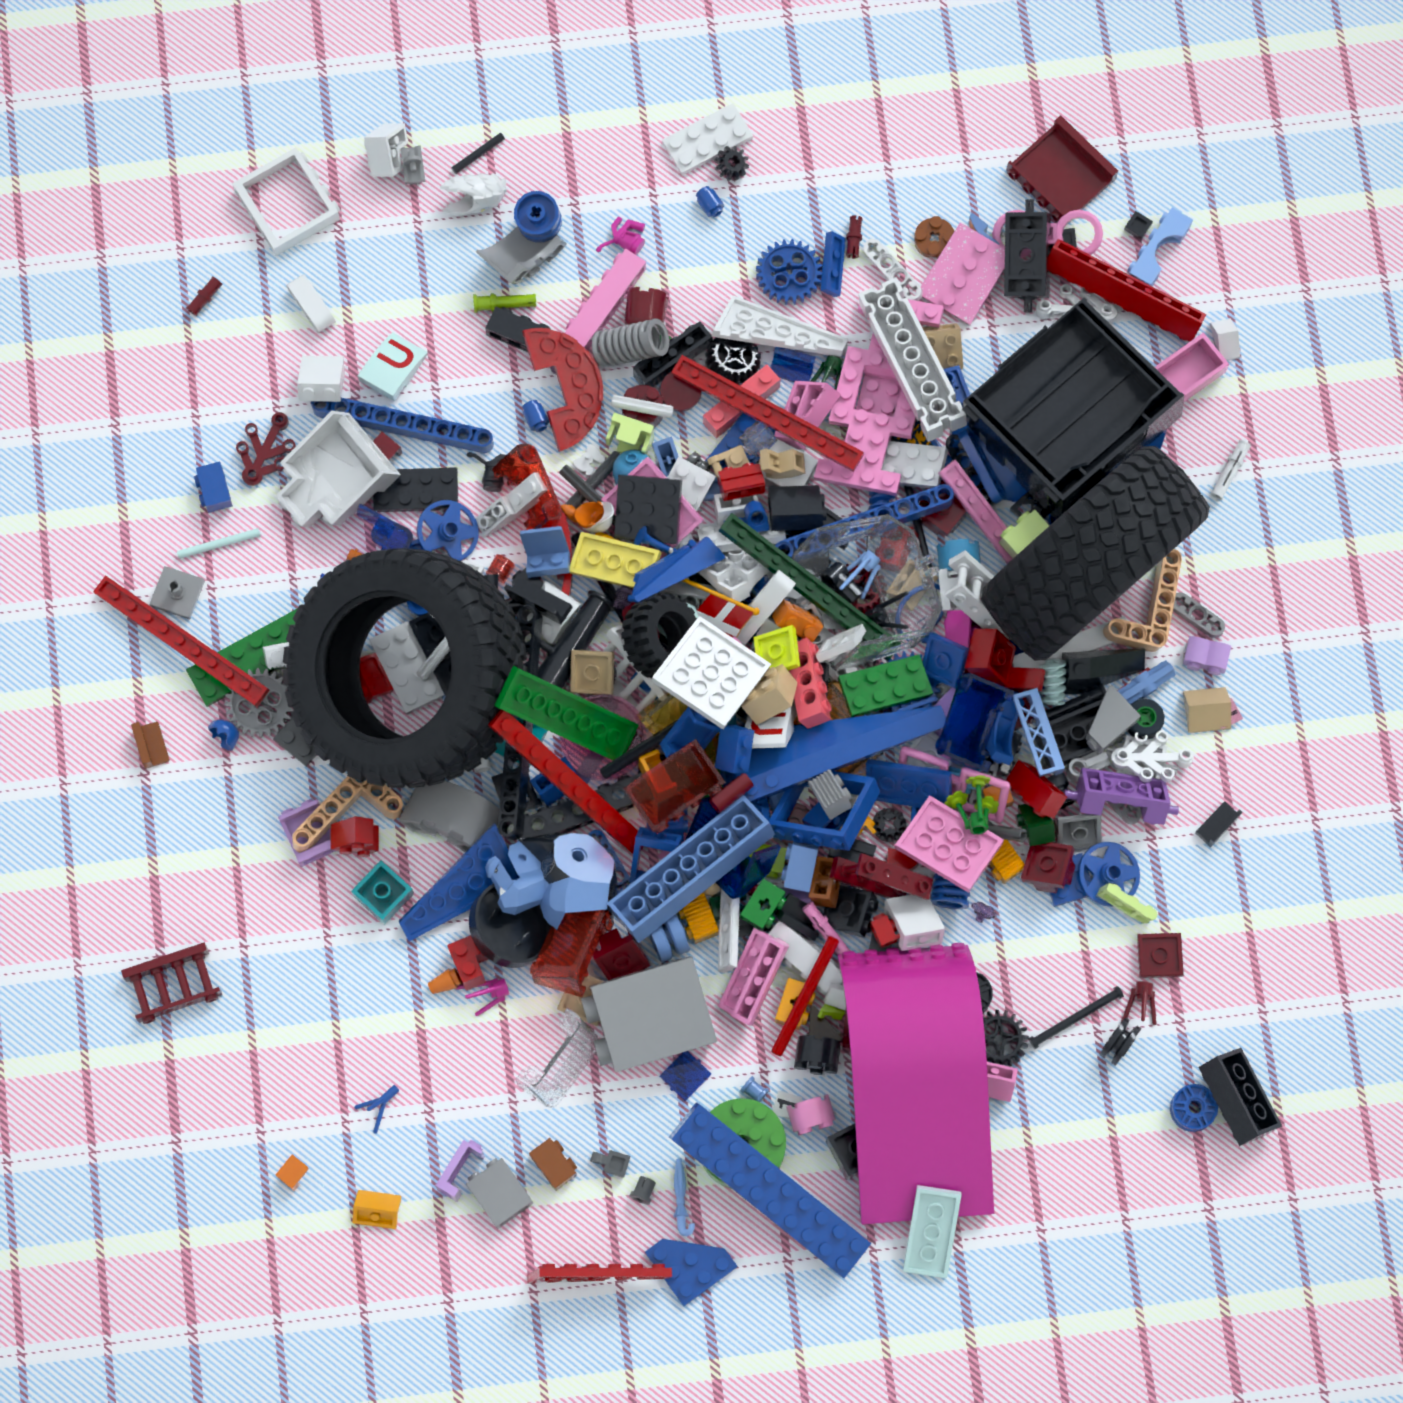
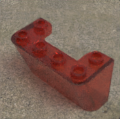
(674, 786)

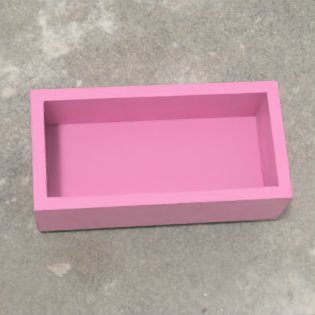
(1193, 366)

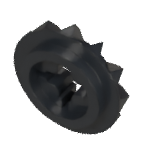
(889, 834)

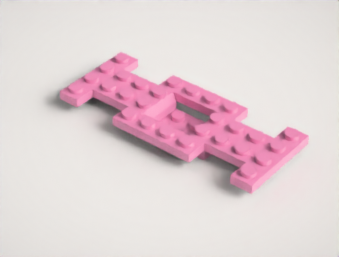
(879, 413)

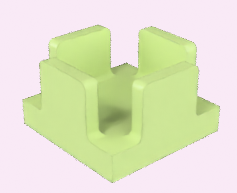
(630, 433)

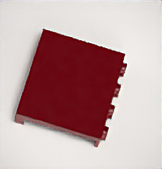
(1062, 170)

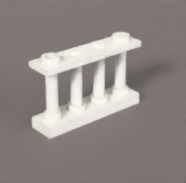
(969, 602)
(614, 635)

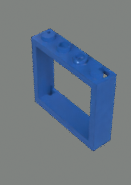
(859, 785)

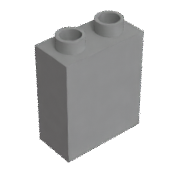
(649, 1015)

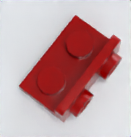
(373, 678)

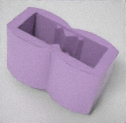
(1206, 655)

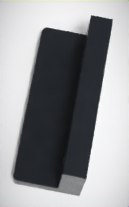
(541, 600)

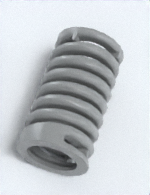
(630, 343)

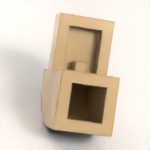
(782, 464)

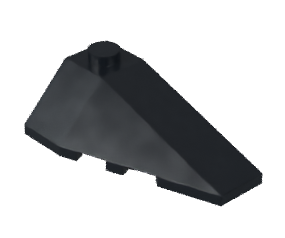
(1091, 668)

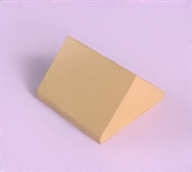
(1207, 709)

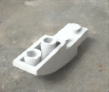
(512, 505)

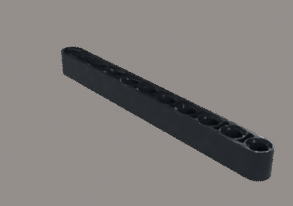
(520, 774)

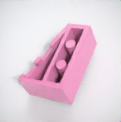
(811, 403)

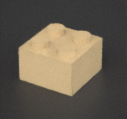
(771, 695)

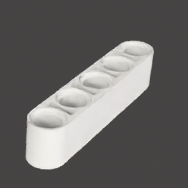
(767, 601)

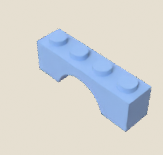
(1172, 230)

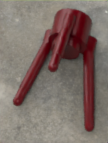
(1144, 993)

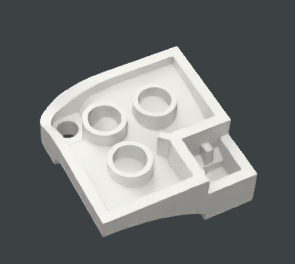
(735, 574)

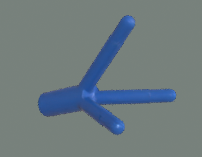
(390, 1093)

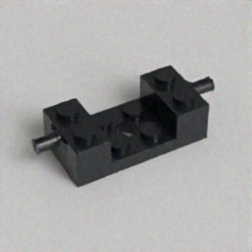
(1027, 277)

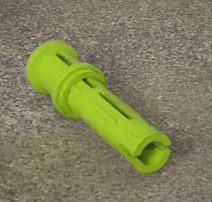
(512, 301)

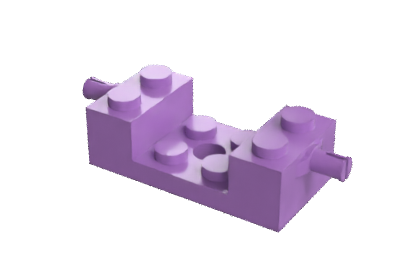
(1099, 786)

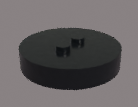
(506, 937)

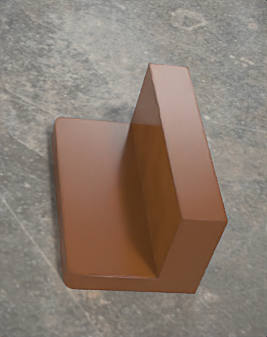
(150, 744)

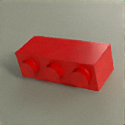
(1035, 790)

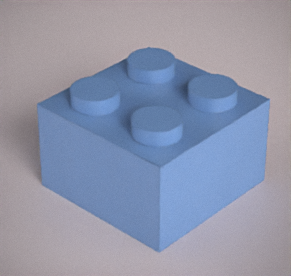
(801, 866)

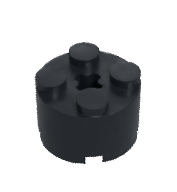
(817, 1054)

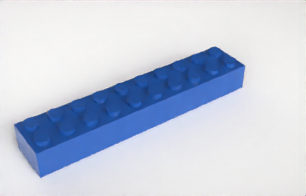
(769, 1190)

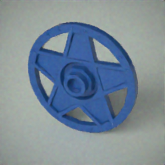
(447, 529)
(1108, 870)

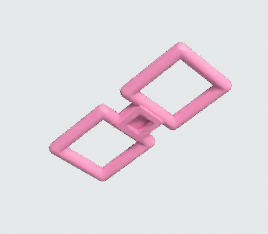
(959, 783)

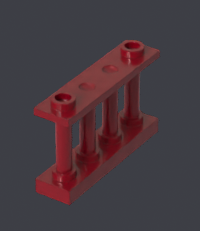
(880, 877)
(155, 968)

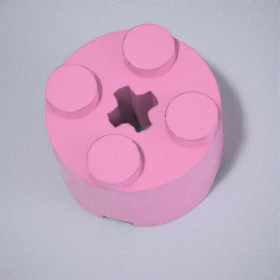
(810, 1114)

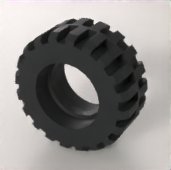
(641, 633)

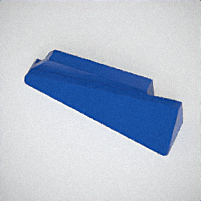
(674, 568)

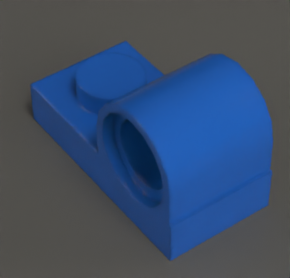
(759, 522)

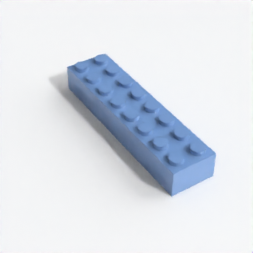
(691, 868)

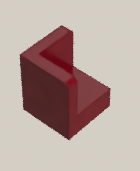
(387, 446)

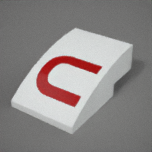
(774, 731)

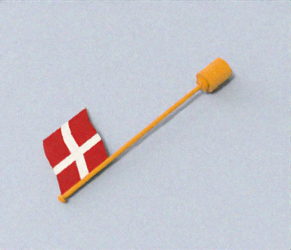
(719, 609)

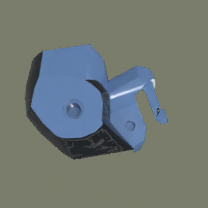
(557, 873)

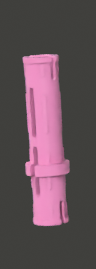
(822, 925)

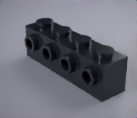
(689, 343)

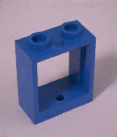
(661, 841)

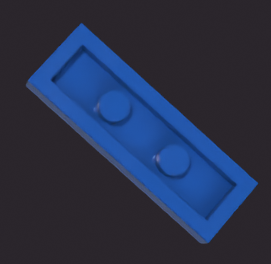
(833, 264)

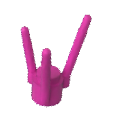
(496, 988)

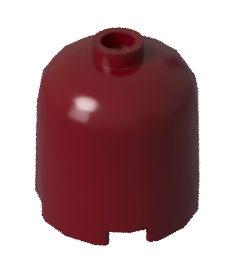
(645, 305)

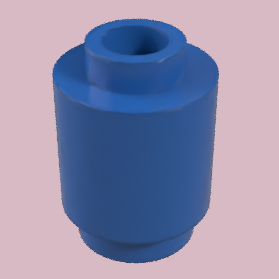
(709, 201)
(535, 416)

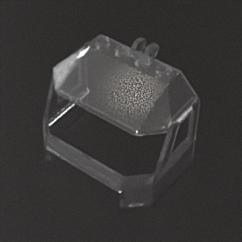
(901, 570)

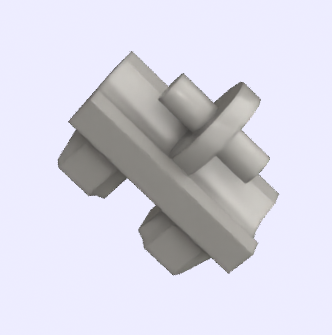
(412, 165)

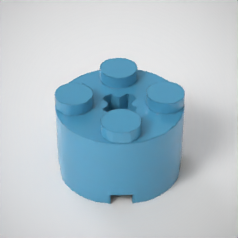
(955, 547)

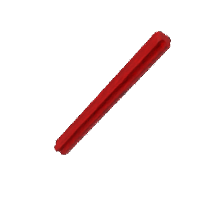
(805, 996)

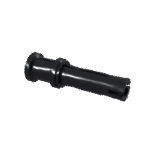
(1081, 701)

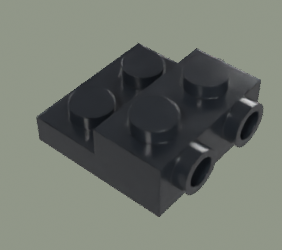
(852, 911)

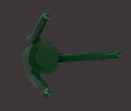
(830, 368)

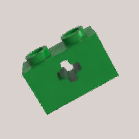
(764, 893)

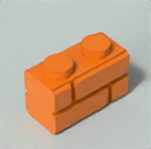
(806, 623)

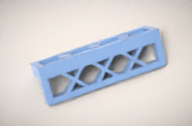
(1044, 729)

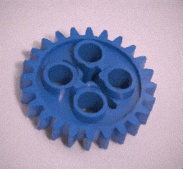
(785, 254)

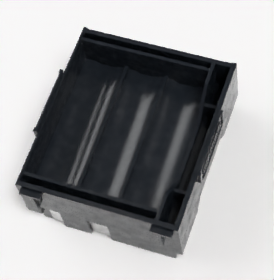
(1071, 407)

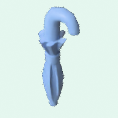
(680, 1189)

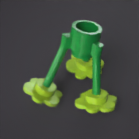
(978, 820)

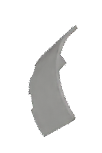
(518, 257)
(449, 812)

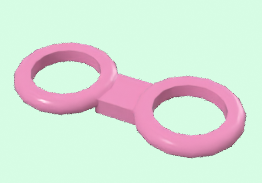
(1057, 230)

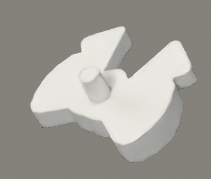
(583, 463)

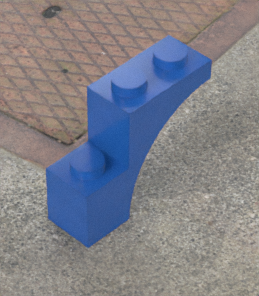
(1001, 736)

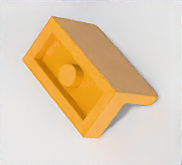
(376, 1209)

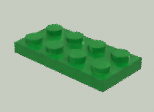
(885, 685)

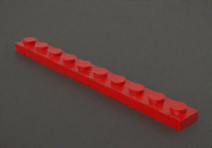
(767, 413)
(181, 641)
(565, 779)

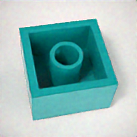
(382, 892)

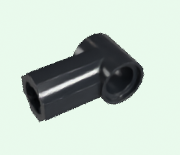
(835, 577)

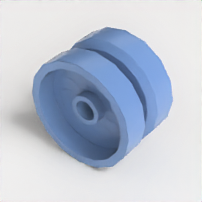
(669, 933)

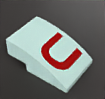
(392, 366)

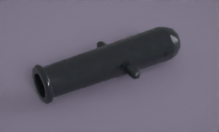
(577, 636)

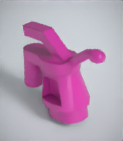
(624, 237)

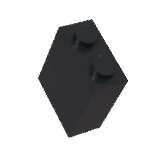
(796, 507)

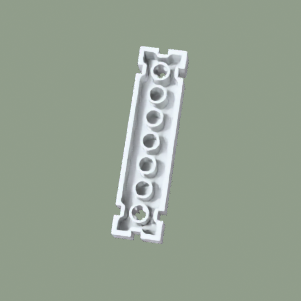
(912, 359)

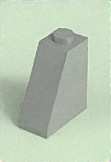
(1111, 720)

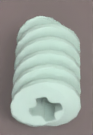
(1054, 682)

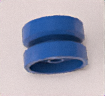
(533, 205)

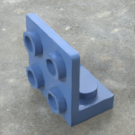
(546, 551)

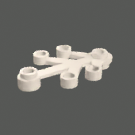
(1099, 306)
(1150, 758)

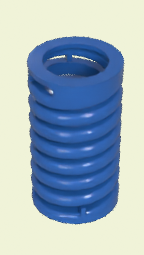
(949, 889)

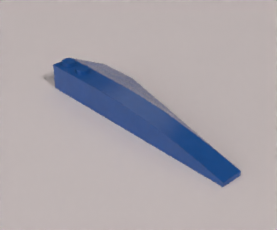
(835, 747)

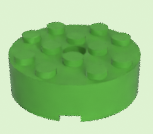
(755, 1125)

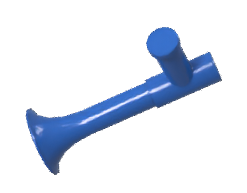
(644, 538)

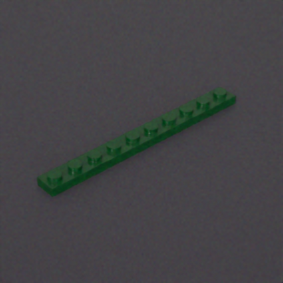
(806, 583)

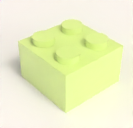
(1018, 537)

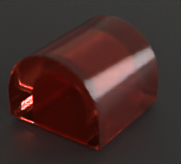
(501, 566)

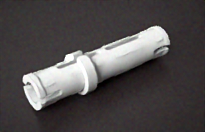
(1220, 488)

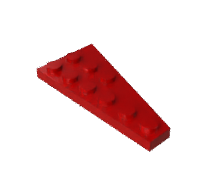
(592, 1273)

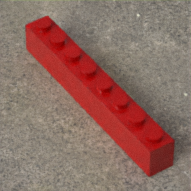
(1124, 290)

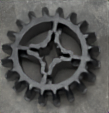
(732, 355)
(1009, 1038)

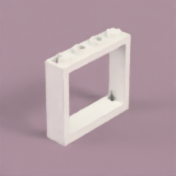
(303, 232)

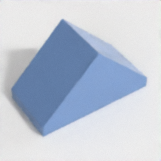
(665, 454)

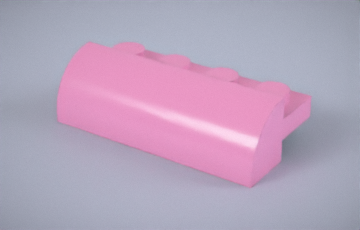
(753, 976)

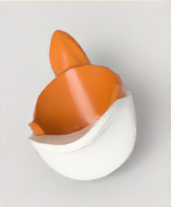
(591, 516)

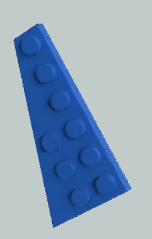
(458, 886)

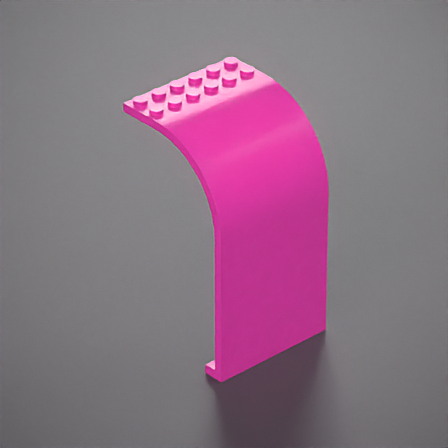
(918, 1078)

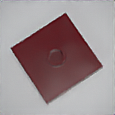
(1160, 955)

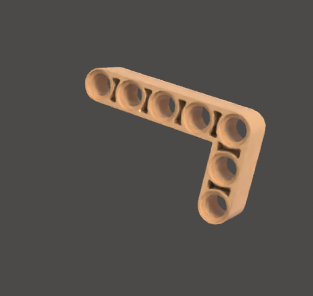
(1156, 608)
(342, 805)

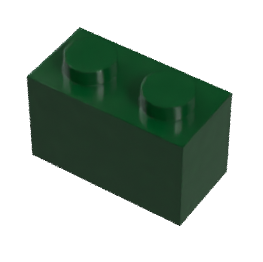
(1038, 829)

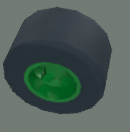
(1151, 718)

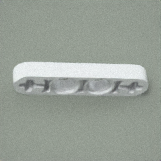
(894, 269)

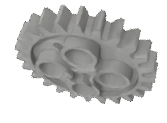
(250, 720)

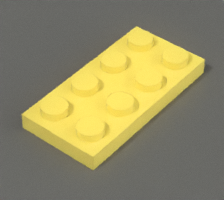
(610, 559)

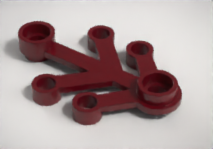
(264, 451)

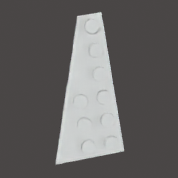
(763, 326)

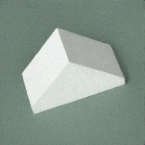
(1226, 338)

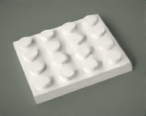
(711, 672)

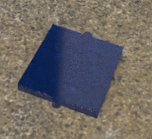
(685, 1075)

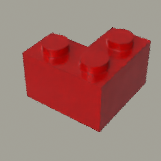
(355, 836)
(467, 960)

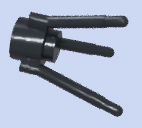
(879, 615)

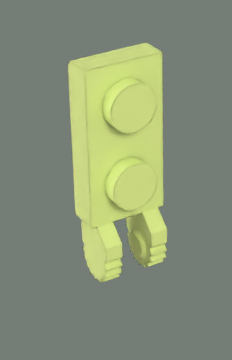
(1126, 903)

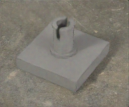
(177, 592)

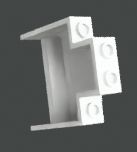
(333, 472)

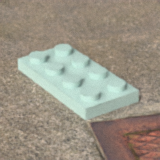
(932, 1231)

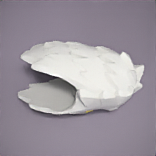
(481, 193)

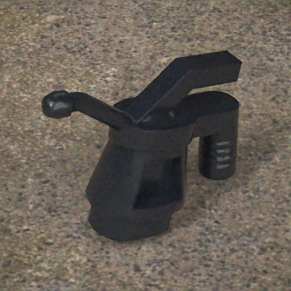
(489, 481)

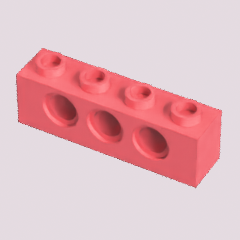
(819, 710)

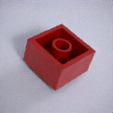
(990, 656)

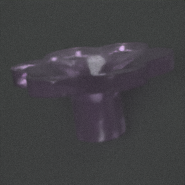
(983, 911)

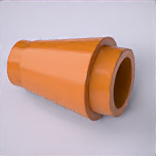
(445, 981)

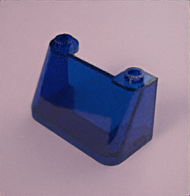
(971, 721)

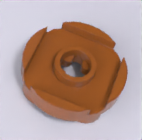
(923, 235)

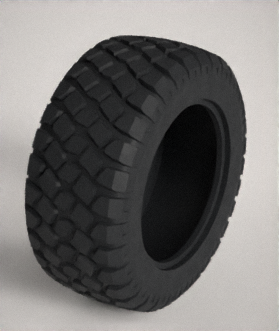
(1094, 552)
(328, 650)

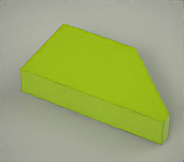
(828, 1010)

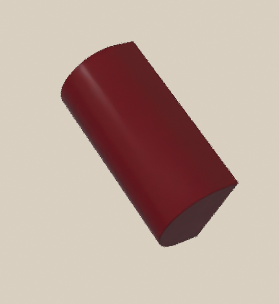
(731, 793)

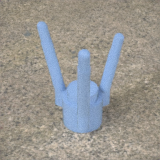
(867, 561)

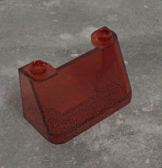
(516, 467)
(569, 950)

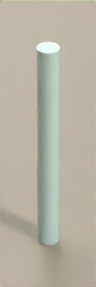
(218, 543)

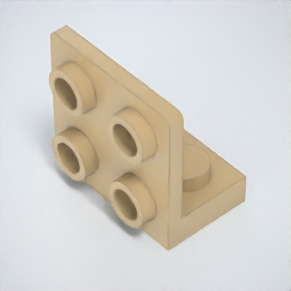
(946, 344)

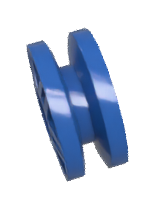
(1184, 1117)

